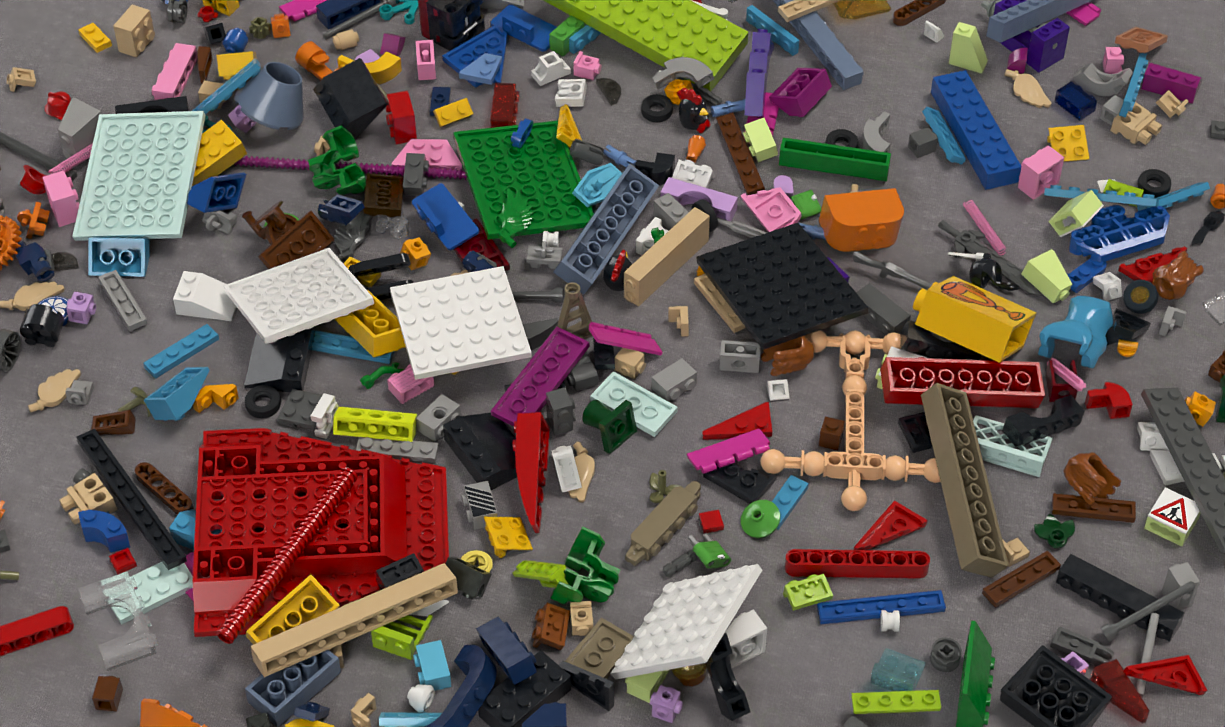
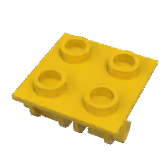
(1069, 142)
(507, 534)

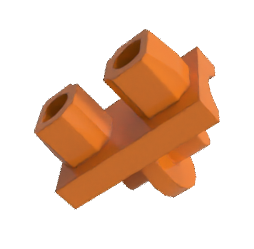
(35, 227)

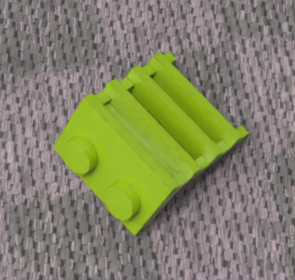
(399, 638)

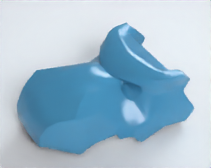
(1085, 324)

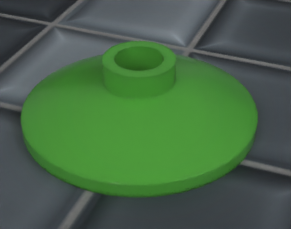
(765, 524)

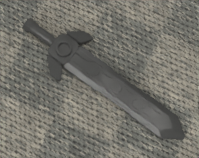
(970, 242)

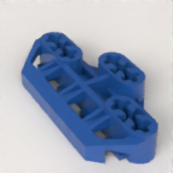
(1116, 235)

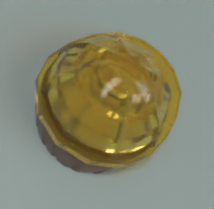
(691, 675)

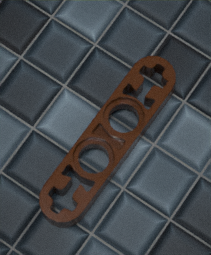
(904, 16)
(166, 487)

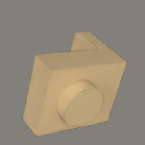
(1171, 104)
(362, 710)

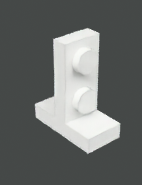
(566, 468)

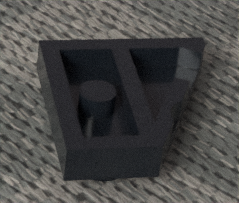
(916, 431)

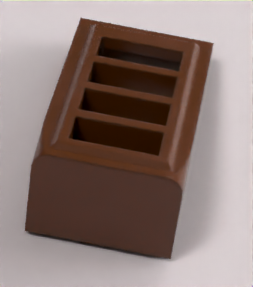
(205, 60)
(126, 423)

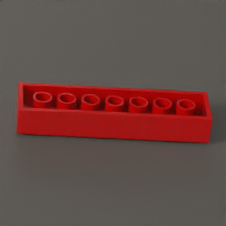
(984, 381)

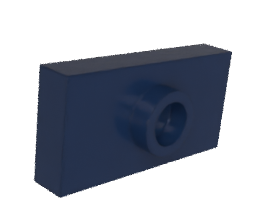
(439, 98)
(311, 711)

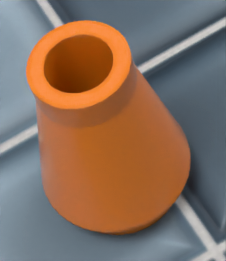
(695, 147)
(1218, 196)

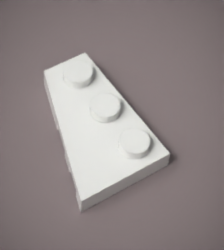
(1167, 467)

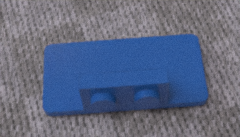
(524, 27)
(445, 216)

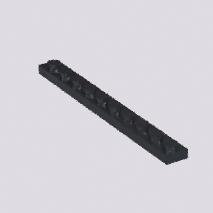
(131, 499)

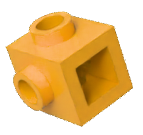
(674, 86)
(417, 252)
(1200, 407)

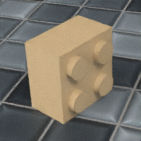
(134, 30)

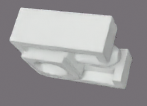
(574, 89)
(324, 414)

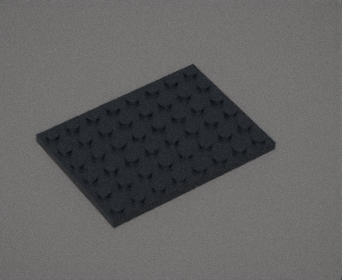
(781, 285)

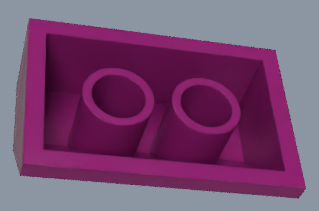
(1161, 79)
(801, 91)

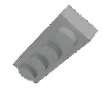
(122, 300)
(415, 451)

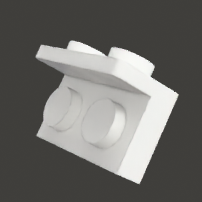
(693, 174)
(1150, 437)

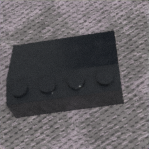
(351, 97)
(282, 362)
(483, 447)
(1053, 693)

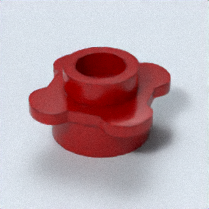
(207, 13)

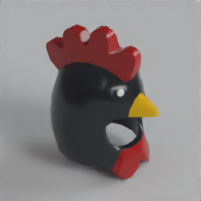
(691, 106)
(614, 271)

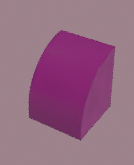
(392, 44)
(1017, 60)

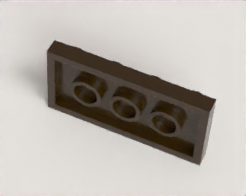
(383, 195)

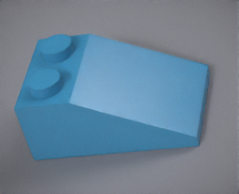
(177, 394)

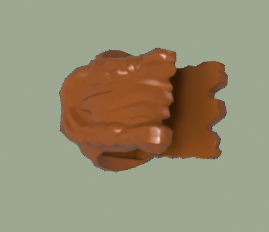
(1174, 278)
(789, 356)
(1090, 477)

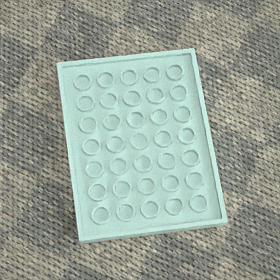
(139, 175)

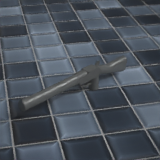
(890, 269)

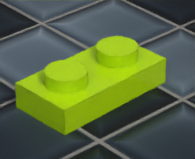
(1122, 188)

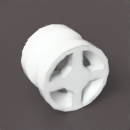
(551, 238)
(890, 621)

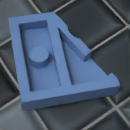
(482, 69)

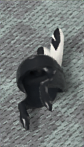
(984, 270)

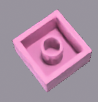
(1040, 172)
(62, 197)

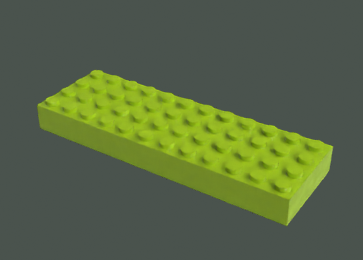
(664, 30)

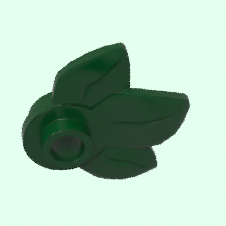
(1053, 530)

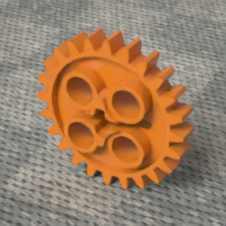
(8, 239)

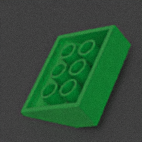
(975, 680)

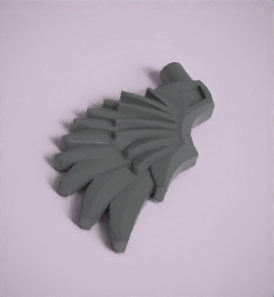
(351, 235)

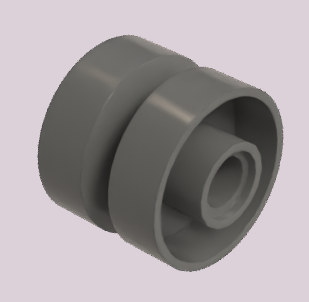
(9, 349)

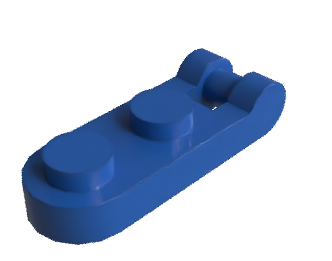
(1084, 274)

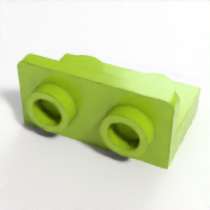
(807, 591)

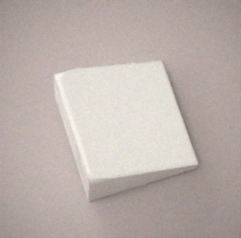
(933, 32)
(778, 390)

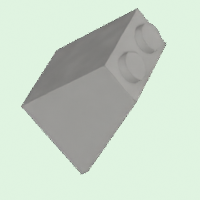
(78, 127)

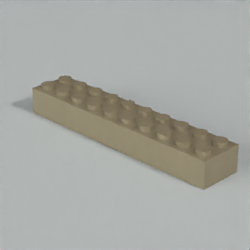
(964, 481)

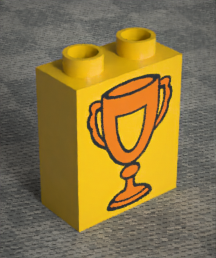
(974, 318)

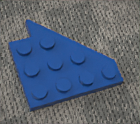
(490, 41)

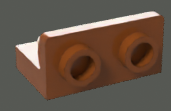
(551, 626)

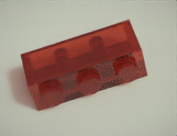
(504, 105)

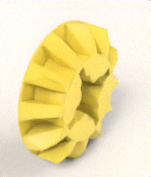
(484, 560)

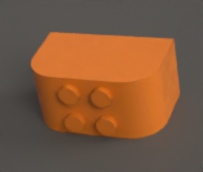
(861, 219)

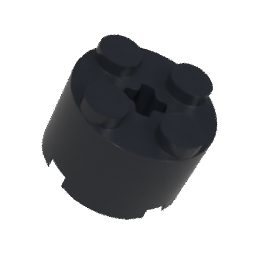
(41, 325)

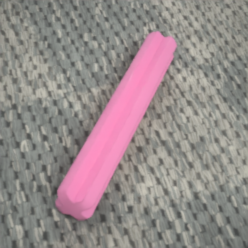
(1068, 375)

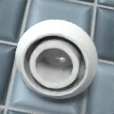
(421, 697)

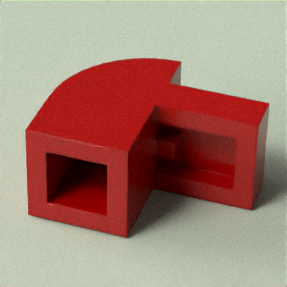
(1112, 397)

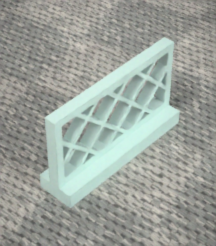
(1005, 454)

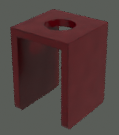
(1053, 388)

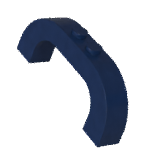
(479, 681)

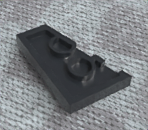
(1128, 325)
(741, 482)
(591, 685)

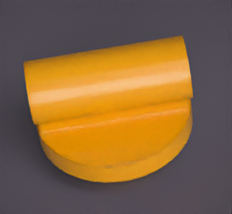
(1127, 348)

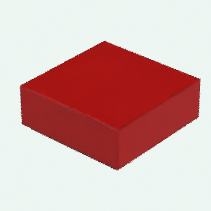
(711, 521)
(122, 561)

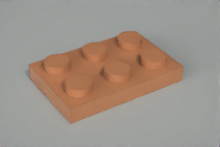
(1140, 39)

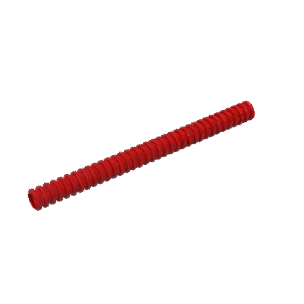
(287, 556)

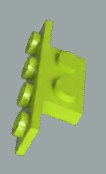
(547, 573)
(896, 702)

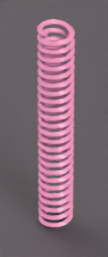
(61, 166)
(985, 225)

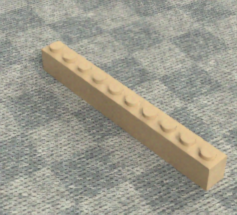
(354, 619)

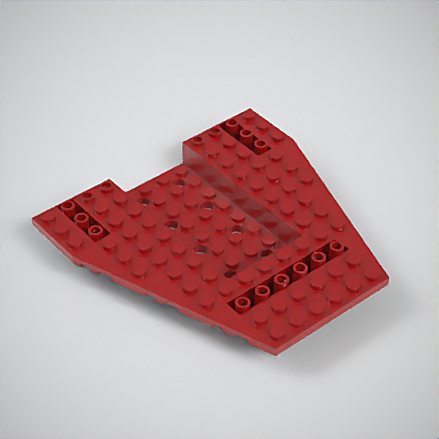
(388, 511)

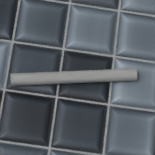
(1148, 648)

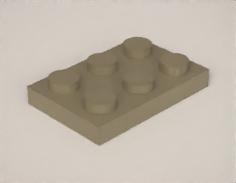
(600, 649)

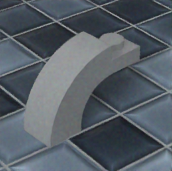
(683, 68)
(1099, 82)
(873, 131)

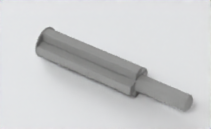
(741, 228)

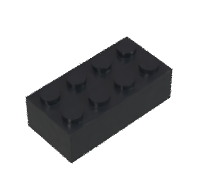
(513, 704)

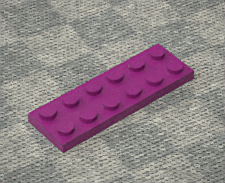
(541, 375)

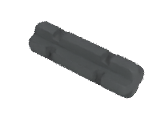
(707, 95)
(680, 563)

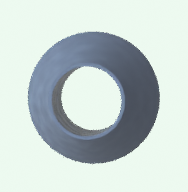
(273, 97)

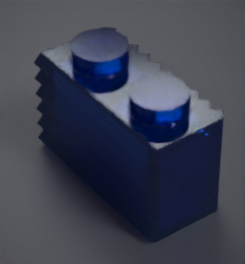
(1075, 100)

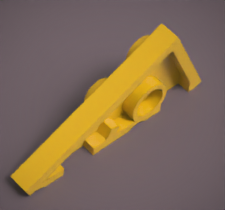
(567, 129)

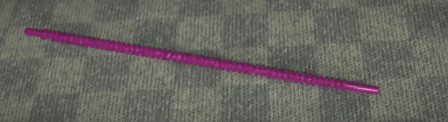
(365, 168)

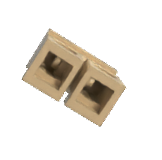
(1137, 125)
(87, 495)

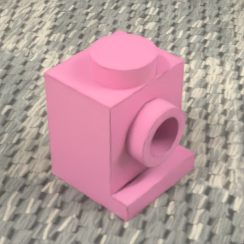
(1113, 60)
(586, 66)

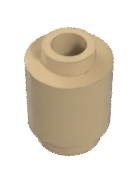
(345, 39)

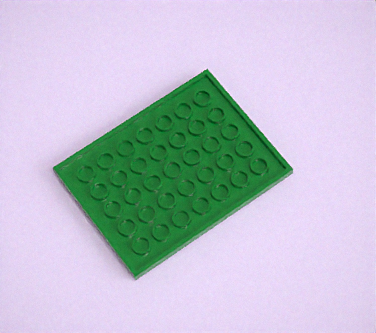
(538, 170)

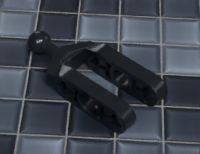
(382, 265)

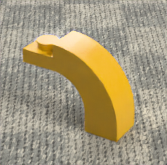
(382, 70)

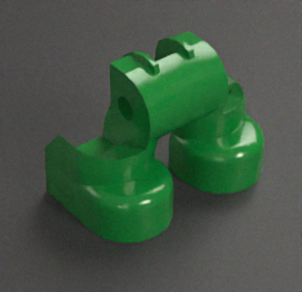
(325, 173)
(601, 575)

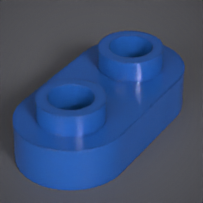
(523, 132)

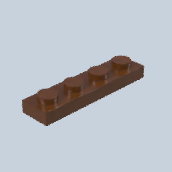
(1101, 509)
(1021, 579)

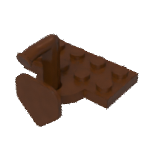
(288, 236)

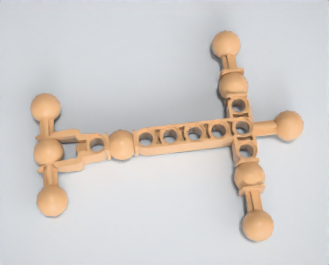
(852, 463)

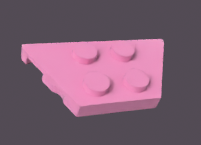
(436, 151)
(772, 208)

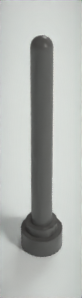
(357, 18)
(555, 294)
(1112, 630)

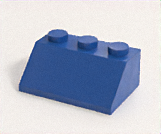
(217, 193)

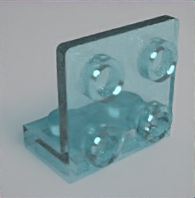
(897, 671)

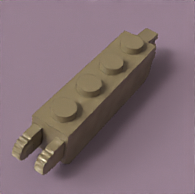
(663, 522)

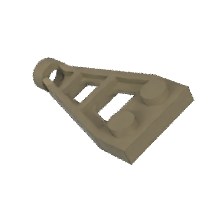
(571, 300)

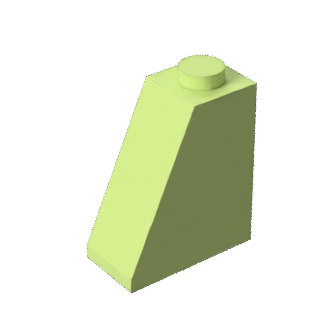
(967, 49)
(1048, 276)

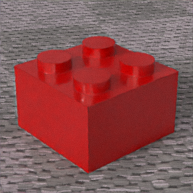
(400, 117)

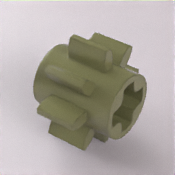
(260, 27)

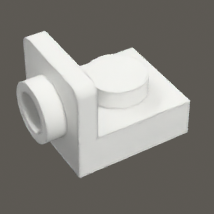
(1109, 284)

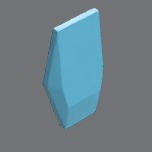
(596, 184)

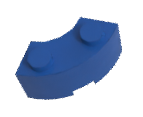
(105, 529)

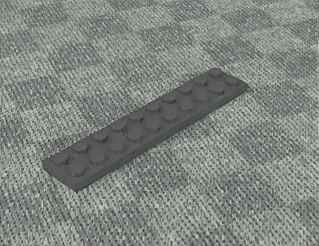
(1191, 456)

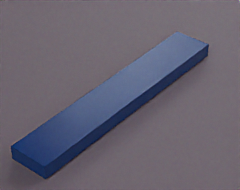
(871, 607)

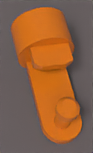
(313, 59)

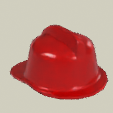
(57, 104)
(33, 181)

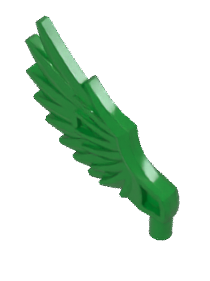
(514, 218)

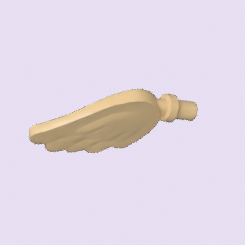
(1028, 89)
(32, 295)
(53, 390)
(586, 469)

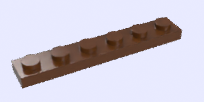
(740, 154)

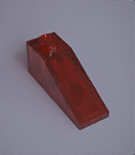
(1125, 696)

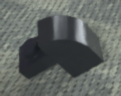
(658, 170)
(603, 356)

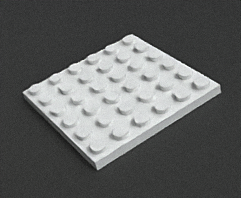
(298, 295)
(460, 322)
(686, 622)

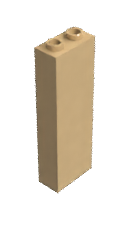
(666, 256)

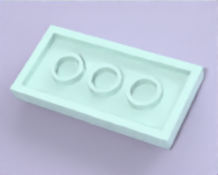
(649, 410)
(157, 587)

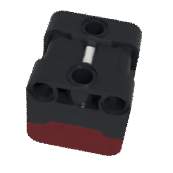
(450, 21)

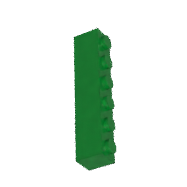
(834, 159)

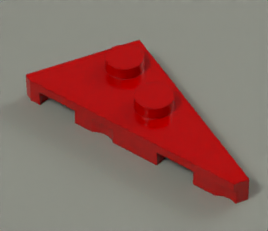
(1143, 268)
(750, 420)
(891, 525)
(1171, 672)

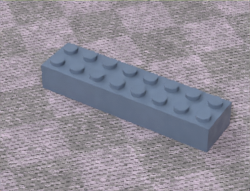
(606, 228)

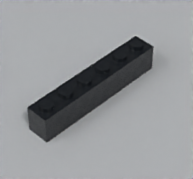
(1116, 595)

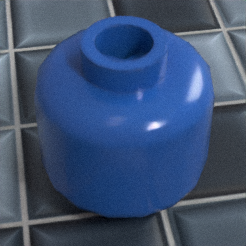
(235, 40)

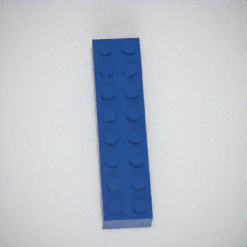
(976, 130)

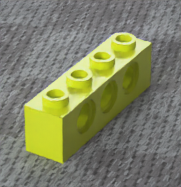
(374, 424)

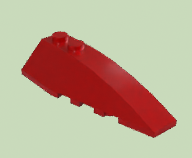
(531, 456)

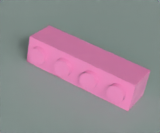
(175, 72)

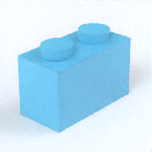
(433, 665)

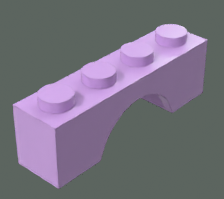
(687, 193)

